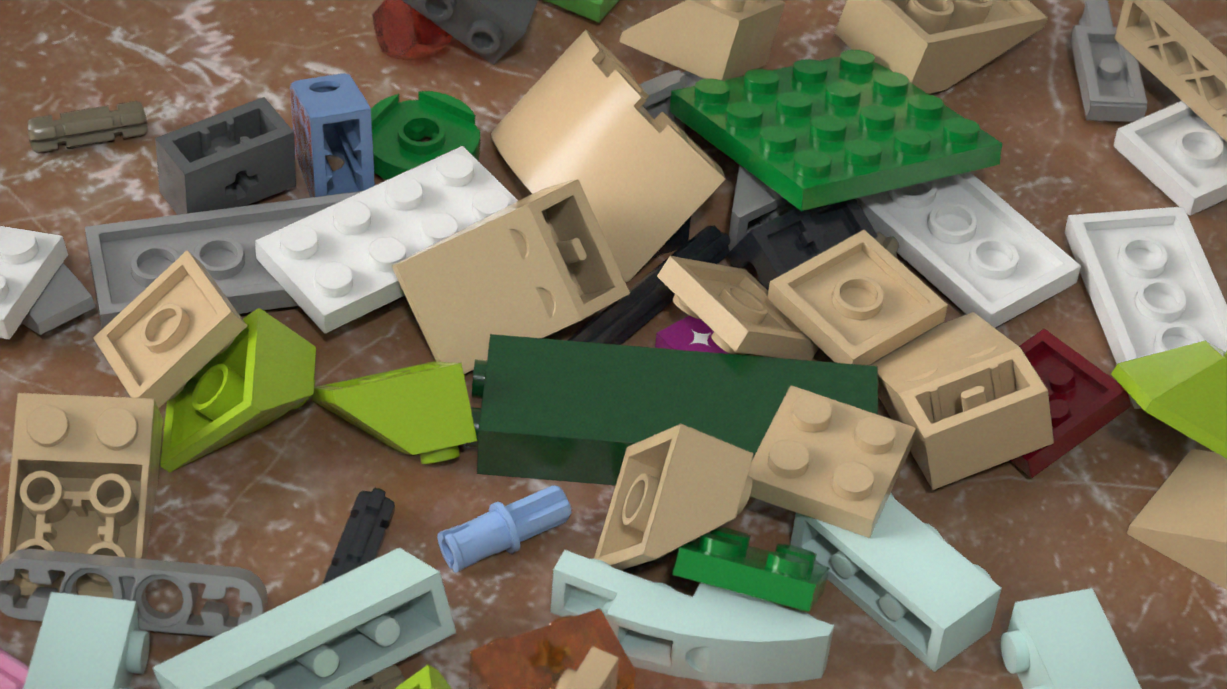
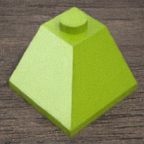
(1183, 390)
(239, 391)
(407, 408)

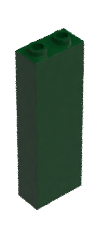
(578, 405)

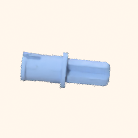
(503, 527)

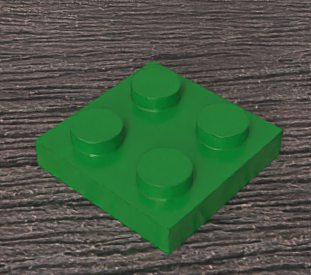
(730, 563)

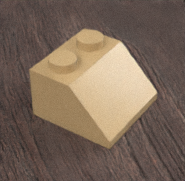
(710, 36)
(671, 494)

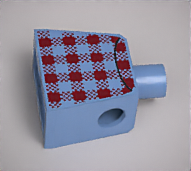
(336, 121)

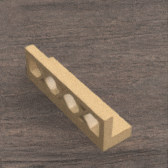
(1177, 57)

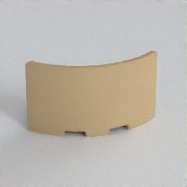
(591, 127)

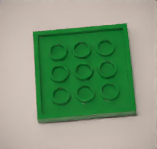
(834, 129)

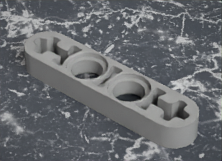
(129, 581)

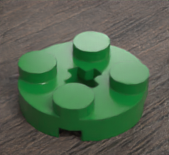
(432, 115)

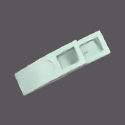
(698, 637)

